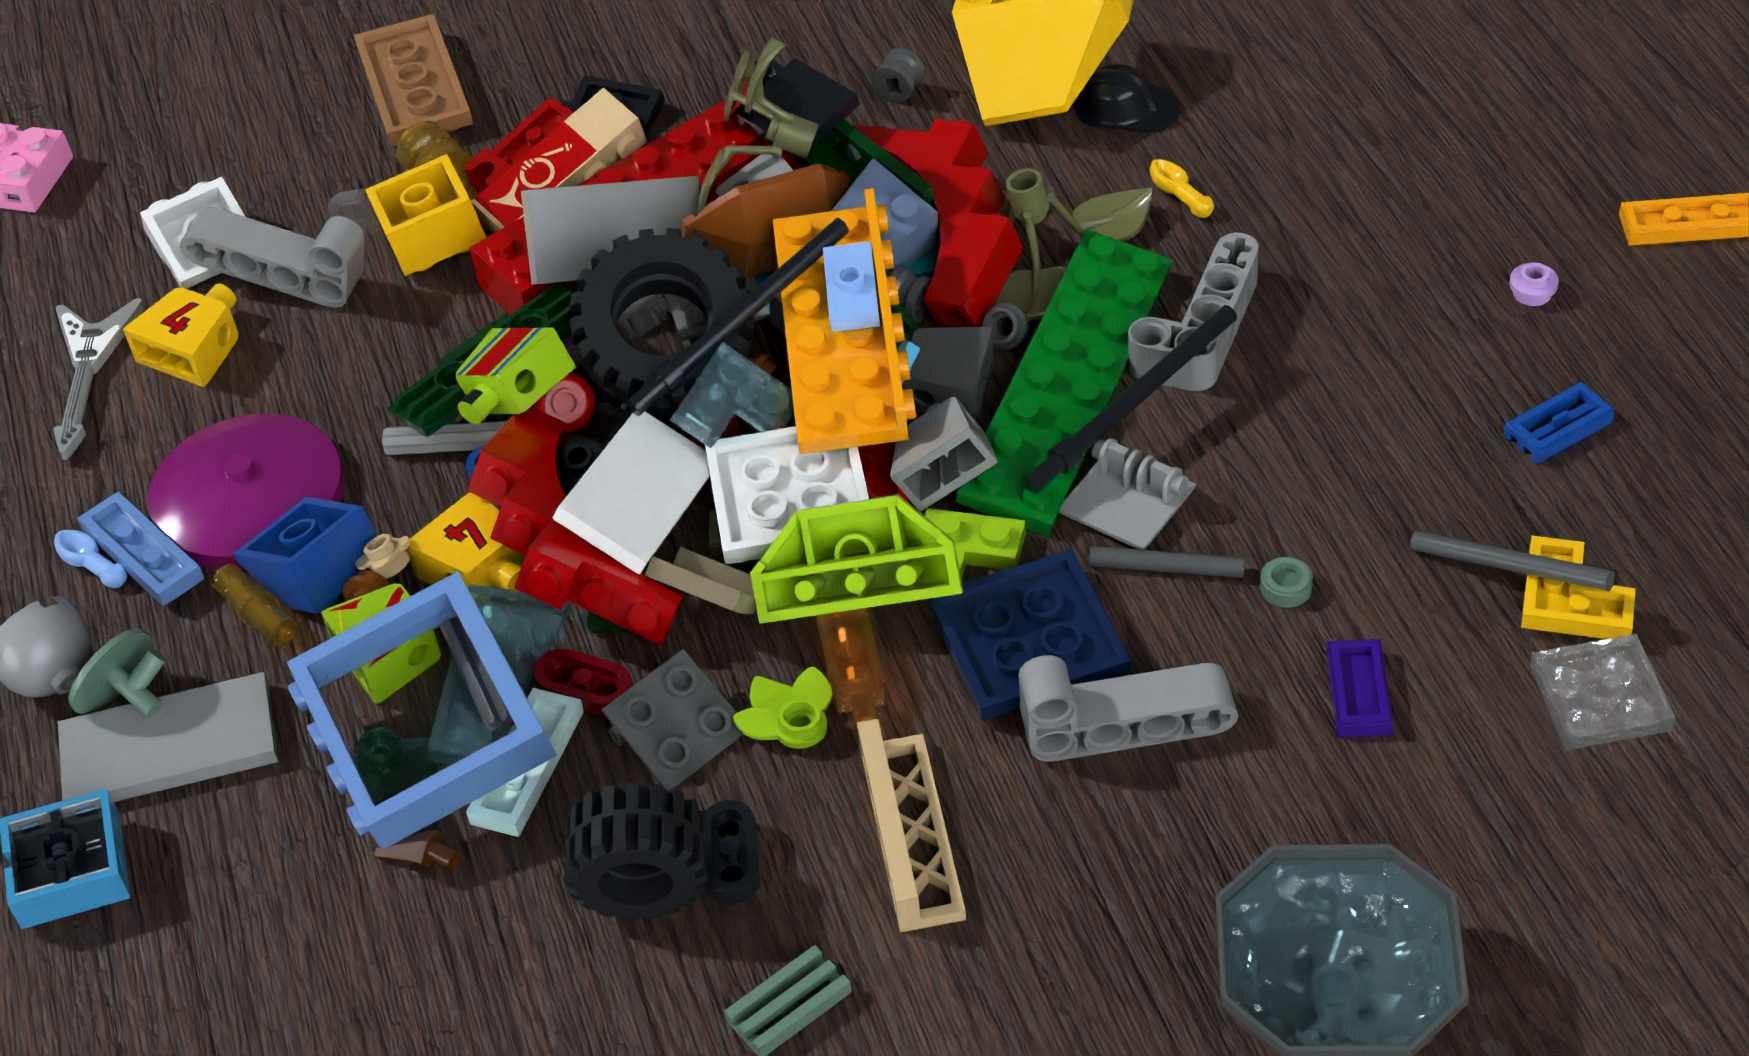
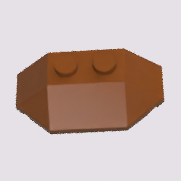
(744, 216)

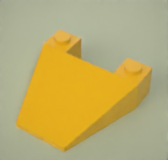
(1034, 53)

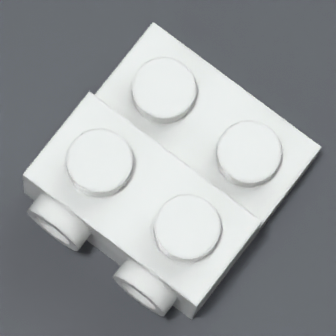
(170, 219)

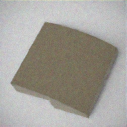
(706, 580)

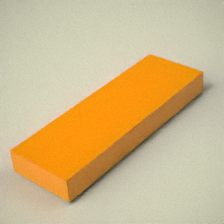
(1685, 219)

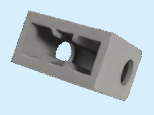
(941, 453)

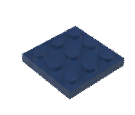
(1026, 615)

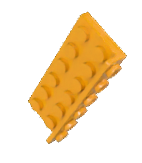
(847, 380)

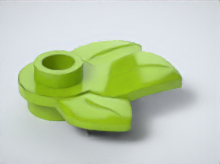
(781, 710)

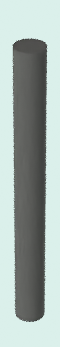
(1513, 560)

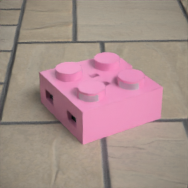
(30, 165)

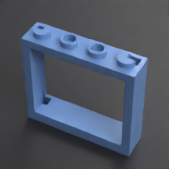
(459, 782)

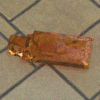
(852, 663)

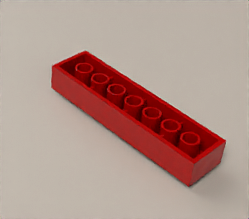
(685, 151)

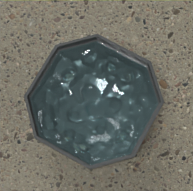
(1340, 951)

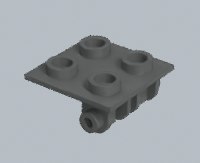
(673, 720)

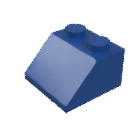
(309, 552)

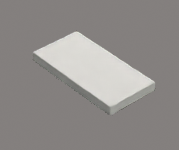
(635, 491)

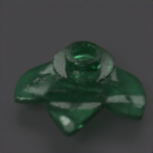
(392, 762)

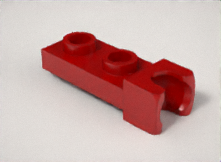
(491, 164)

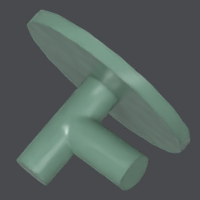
(119, 667)

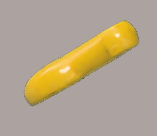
(1174, 180)

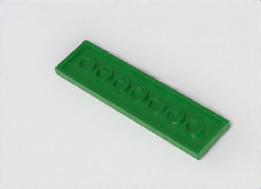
(1066, 375)

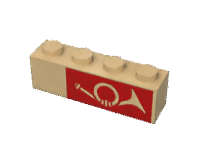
(573, 152)

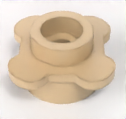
(385, 555)

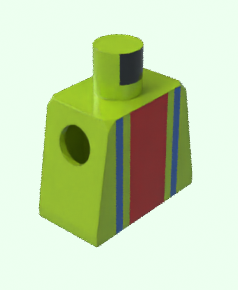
(511, 371)

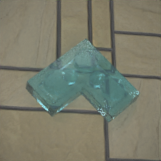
(731, 387)

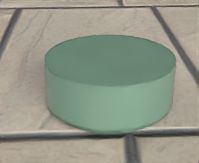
(1286, 582)

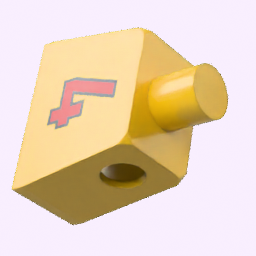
(185, 333)
(462, 543)

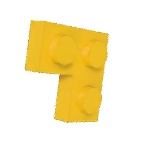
(1571, 607)

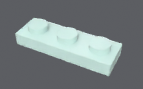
(511, 804)

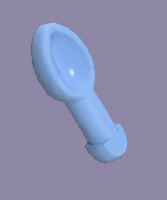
(82, 551)

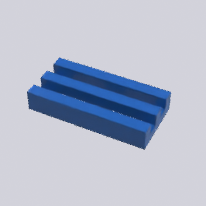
(1566, 426)

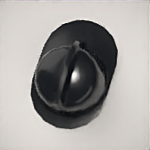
(1123, 100)

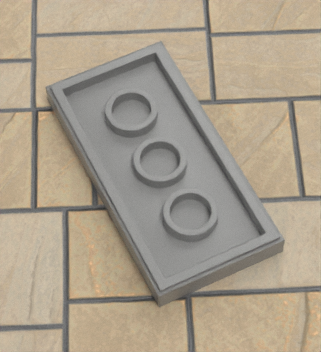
(577, 221)
(185, 742)

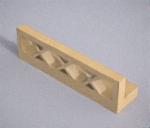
(892, 823)

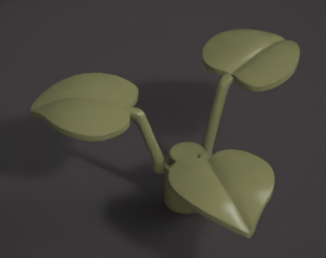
(785, 130)
(1113, 214)

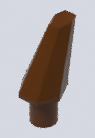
(422, 850)

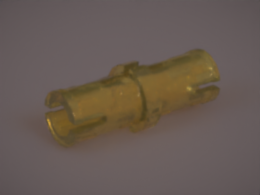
(254, 605)

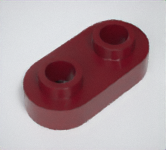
(587, 678)

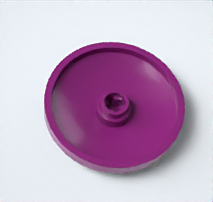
(238, 480)

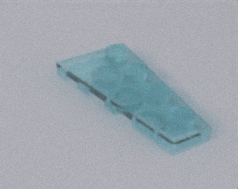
(524, 633)

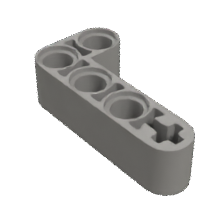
(279, 259)
(1226, 281)
(1120, 711)

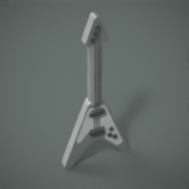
(89, 349)

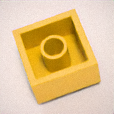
(426, 215)

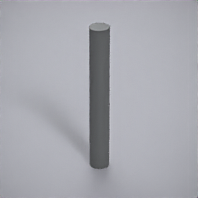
(1167, 562)

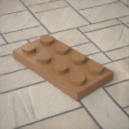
(412, 77)

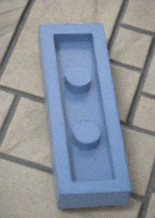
(141, 548)

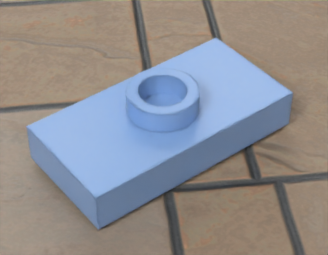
(851, 286)

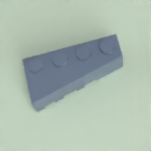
(910, 221)

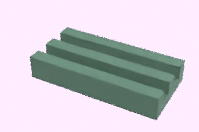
(782, 994)

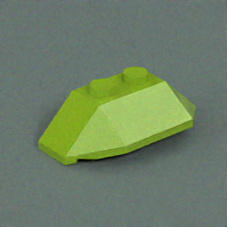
(854, 560)

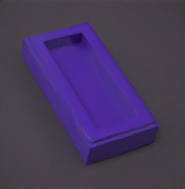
(1359, 688)

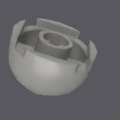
(43, 649)

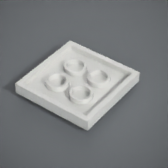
(764, 480)

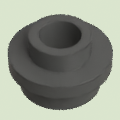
(995, 318)

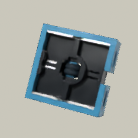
(64, 858)

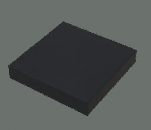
(805, 94)

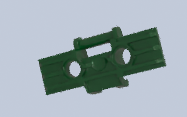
(434, 403)

